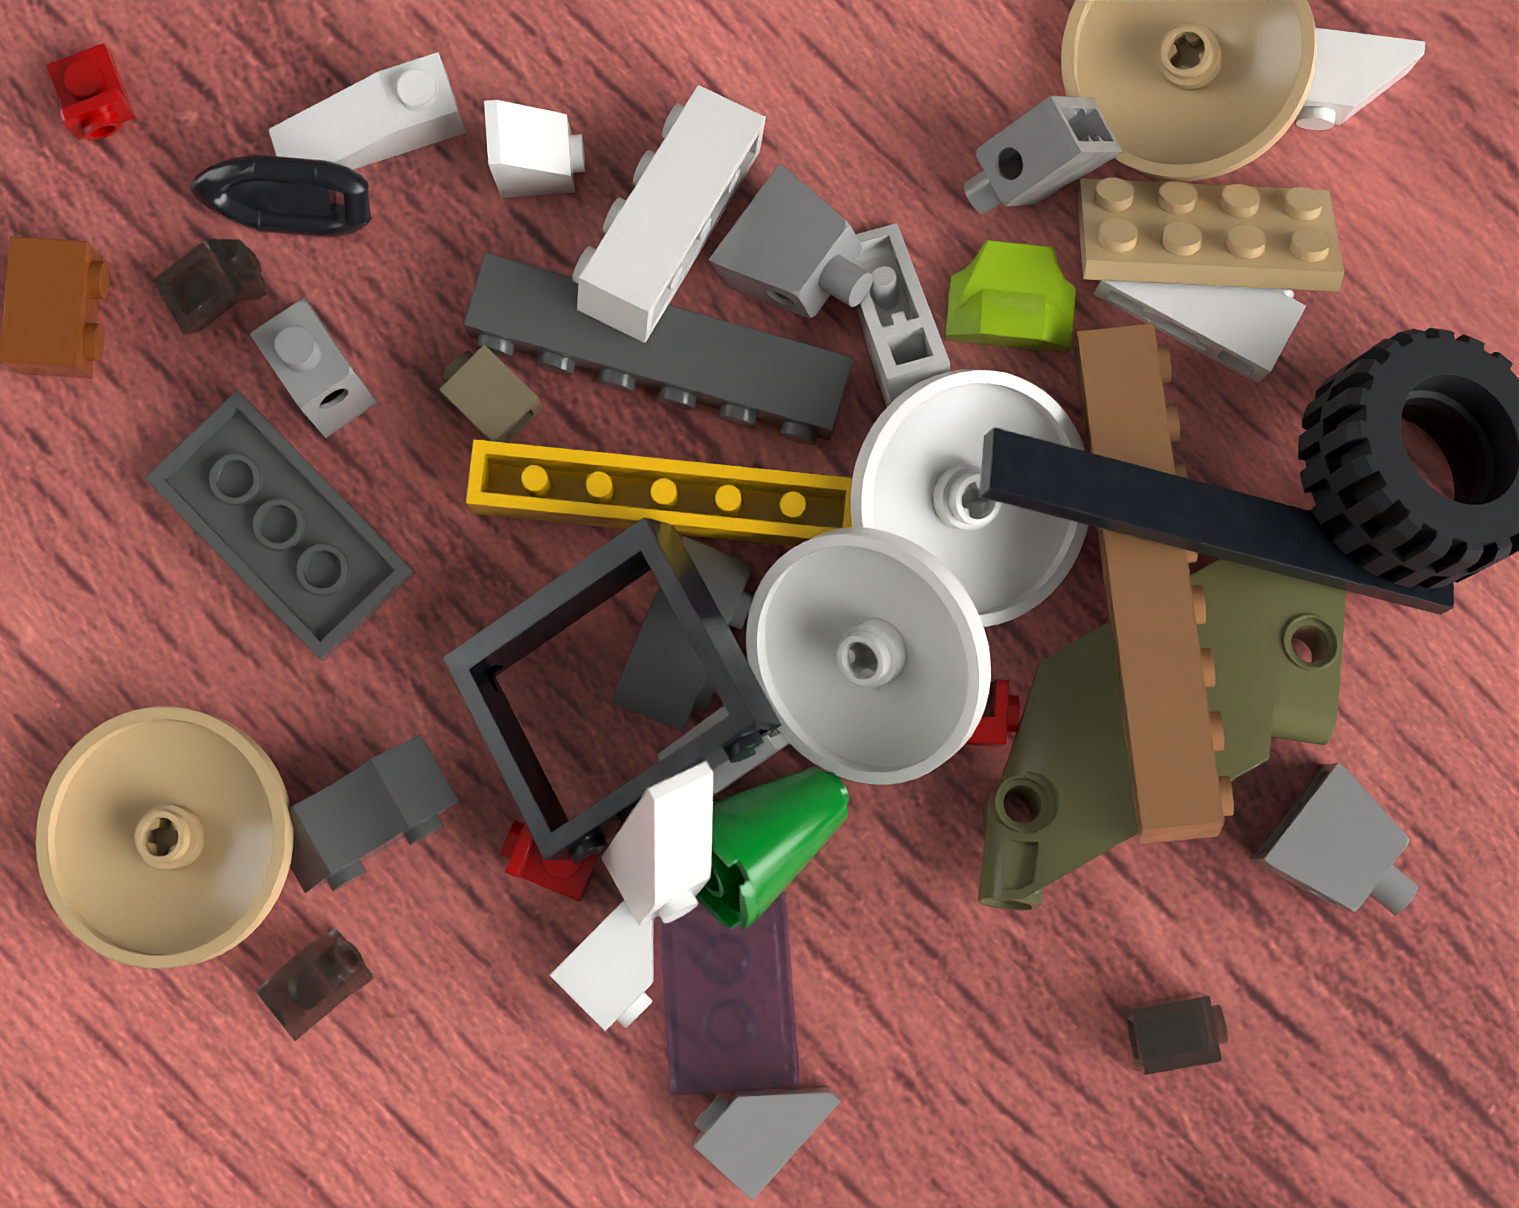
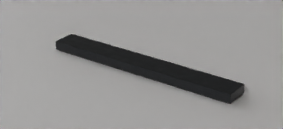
(1182, 515)

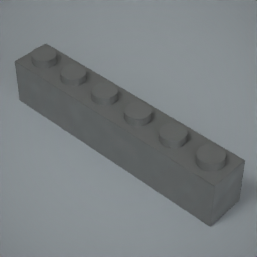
(684, 359)

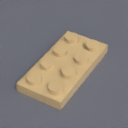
(1208, 234)

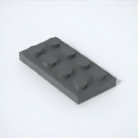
(280, 525)

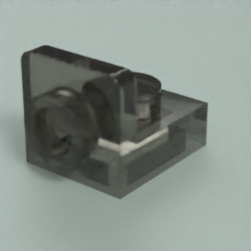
(210, 282)
(314, 983)

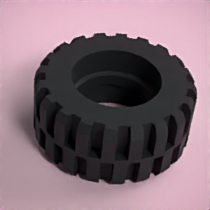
(1371, 488)

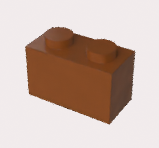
(53, 307)

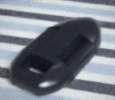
(285, 195)

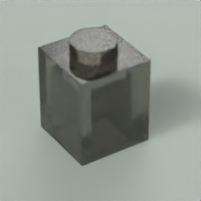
(1175, 1032)

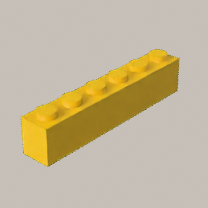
(625, 488)

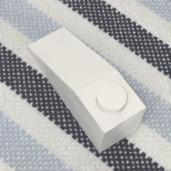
(375, 117)
(897, 316)
(1226, 323)
(665, 847)

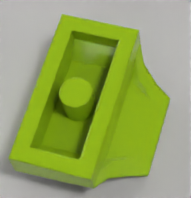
(1011, 299)

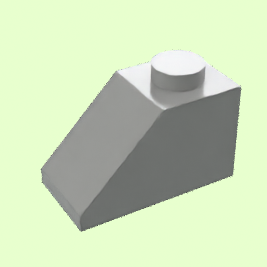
(760, 1131)

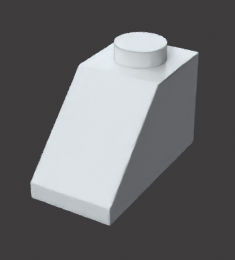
(1352, 73)
(531, 150)
(611, 969)

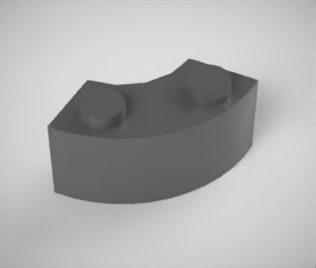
(663, 669)
(367, 812)

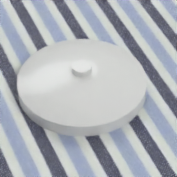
(924, 479)
(869, 655)

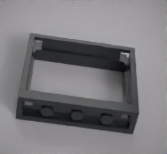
(554, 608)

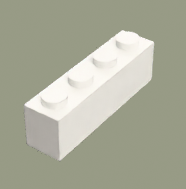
(669, 212)

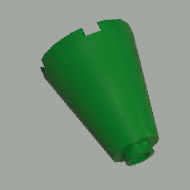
(767, 839)

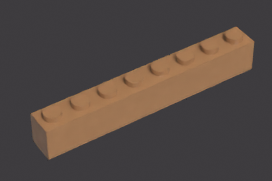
(1152, 600)

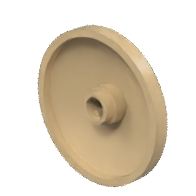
(1191, 80)
(164, 837)

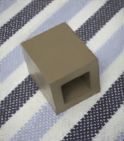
(489, 395)

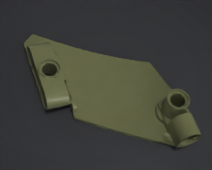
(1071, 734)

